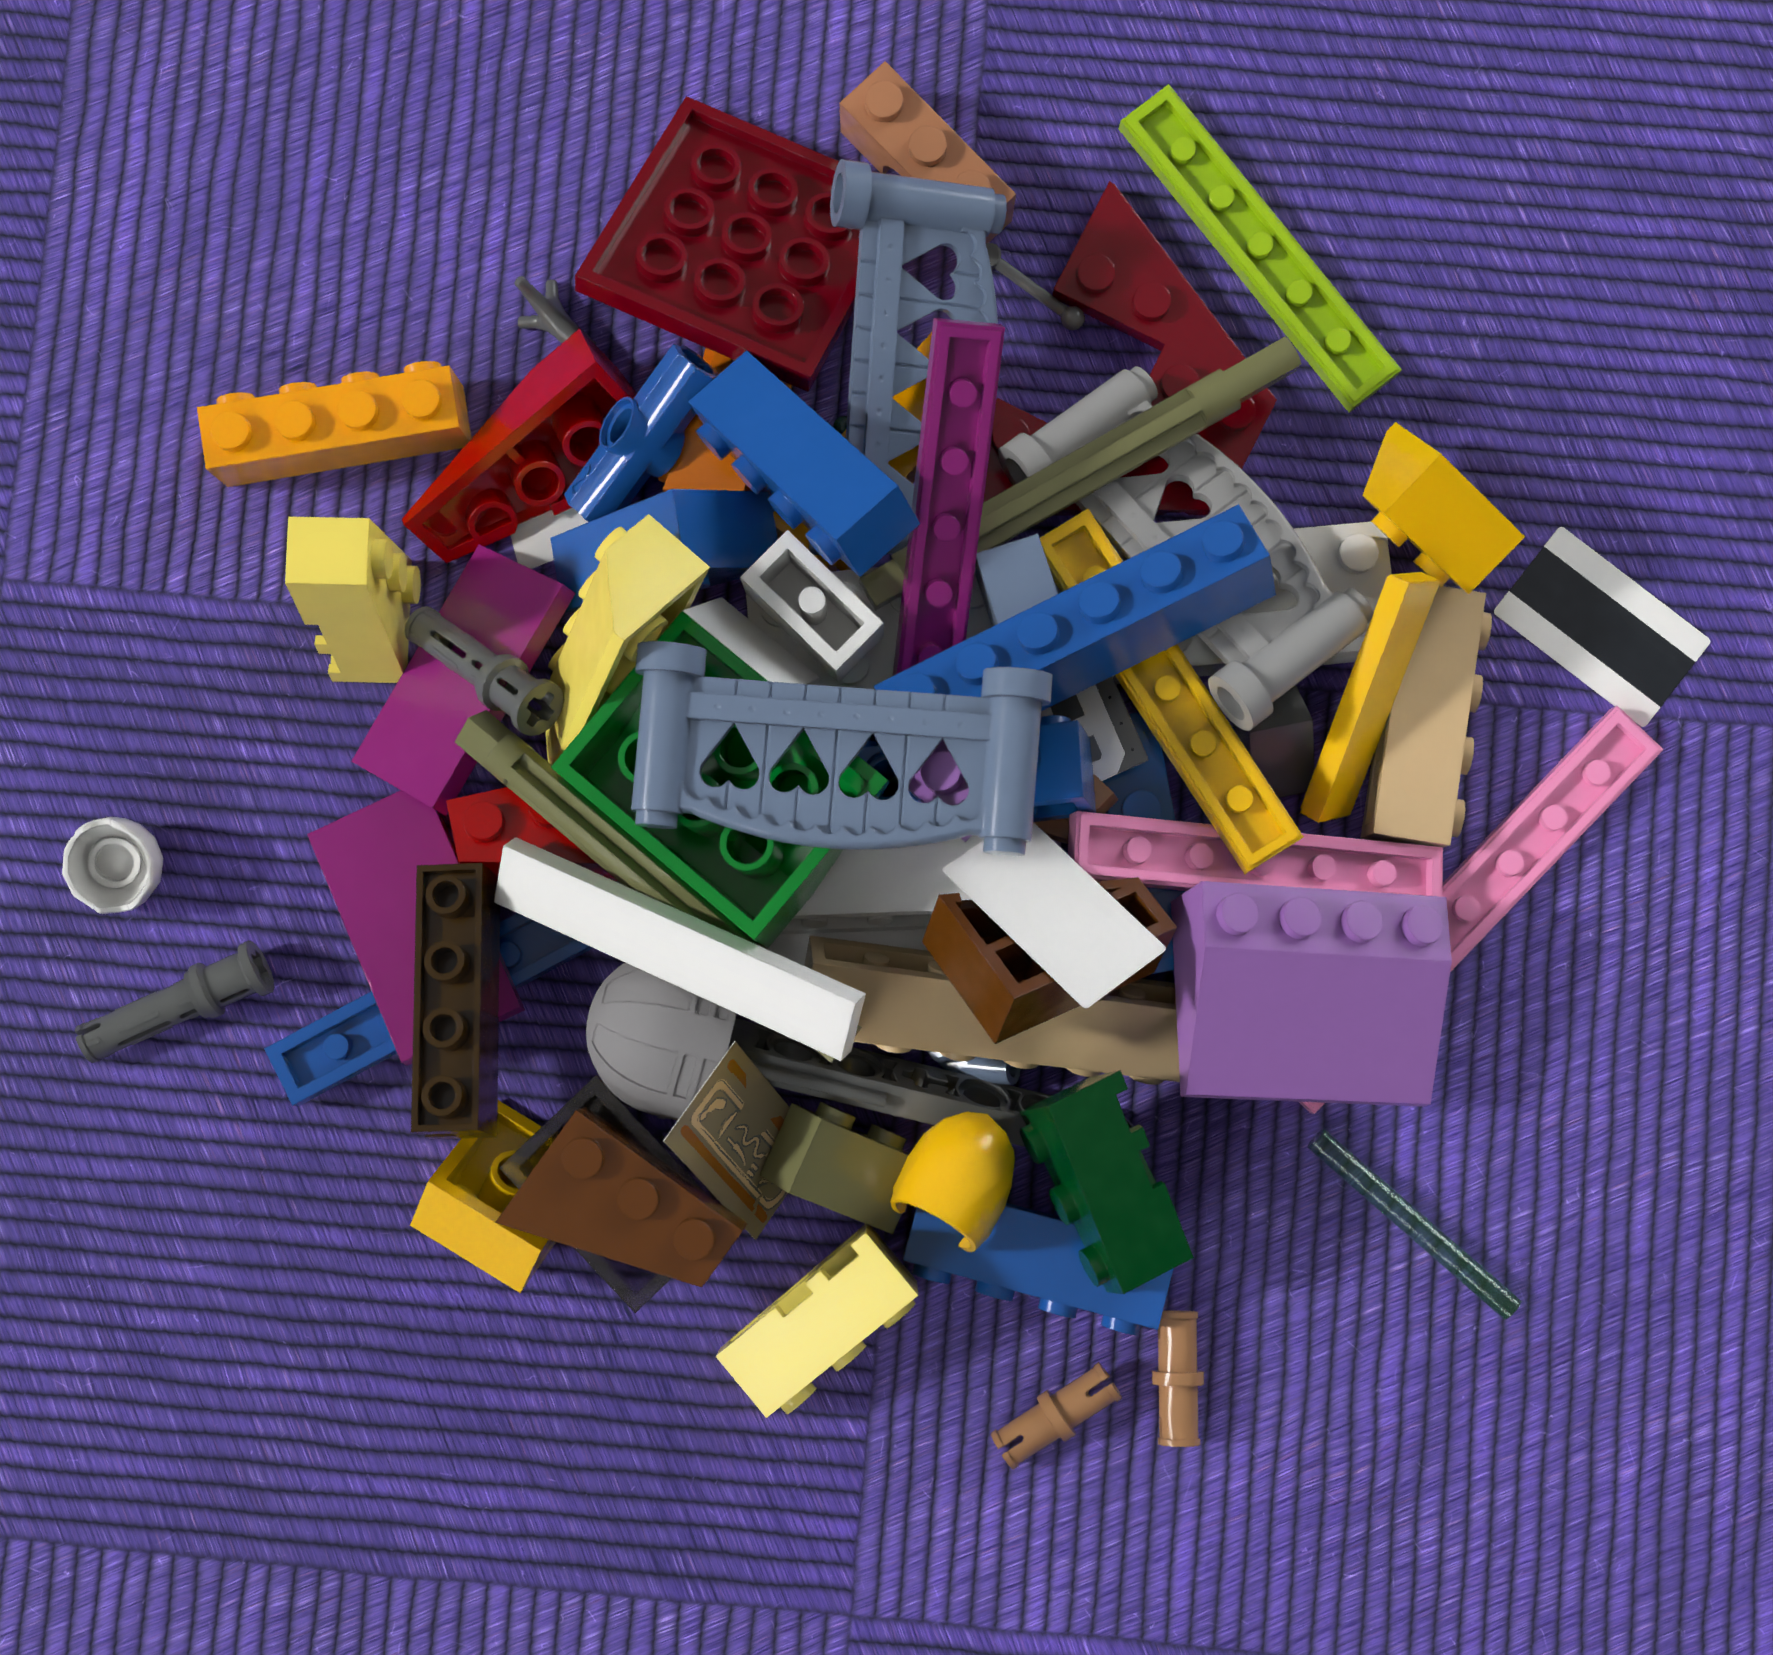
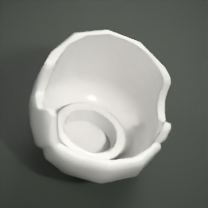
(112, 864)

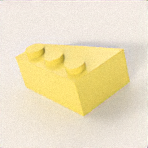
(819, 1322)

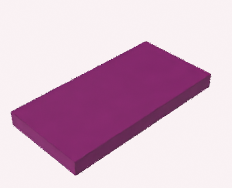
(416, 730)
(372, 878)

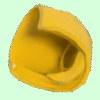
(959, 1175)

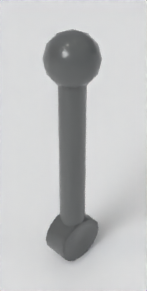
(1071, 317)

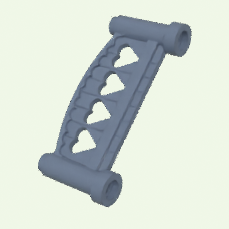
(896, 224)
(691, 714)

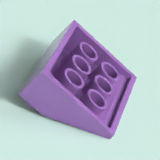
(1309, 993)

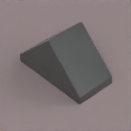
(1283, 745)

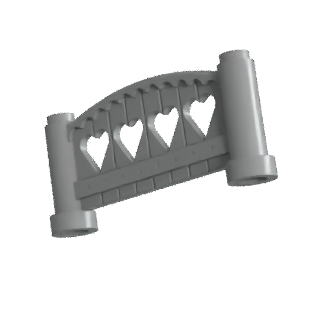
(1260, 651)

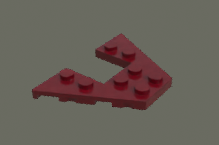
(1135, 287)

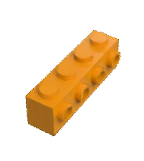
(334, 425)

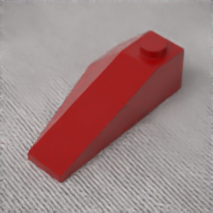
(522, 453)

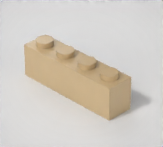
(1425, 736)

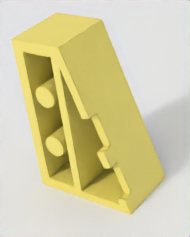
(356, 591)

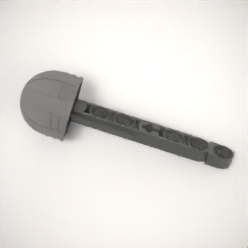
(663, 1043)

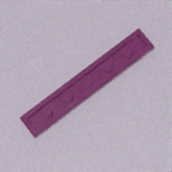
(948, 488)

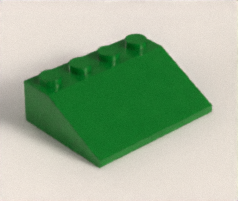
(744, 876)

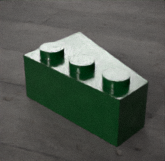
(1105, 1184)

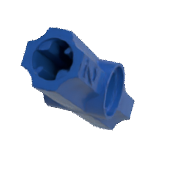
(641, 435)

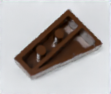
(1000, 979)
(622, 1204)

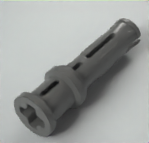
(438, 636)
(201, 992)

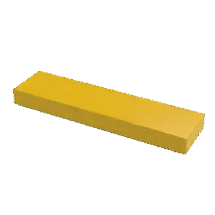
(1369, 695)

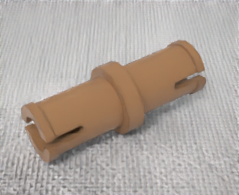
(1178, 1379)
(1056, 1415)

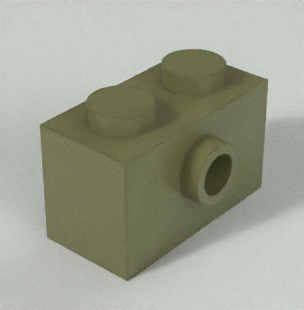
(837, 1165)

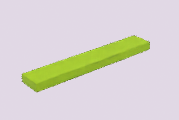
(1259, 248)

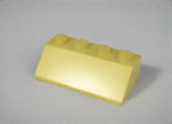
(628, 600)

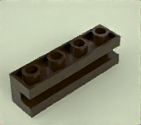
(456, 1002)

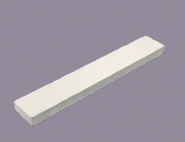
(680, 948)

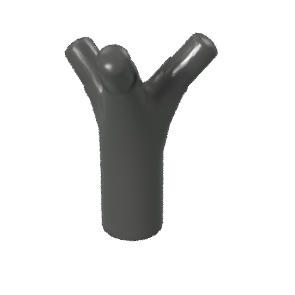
(550, 311)

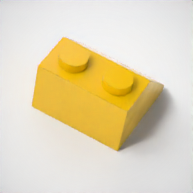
(1437, 511)
(471, 1194)

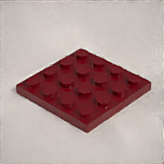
(731, 245)

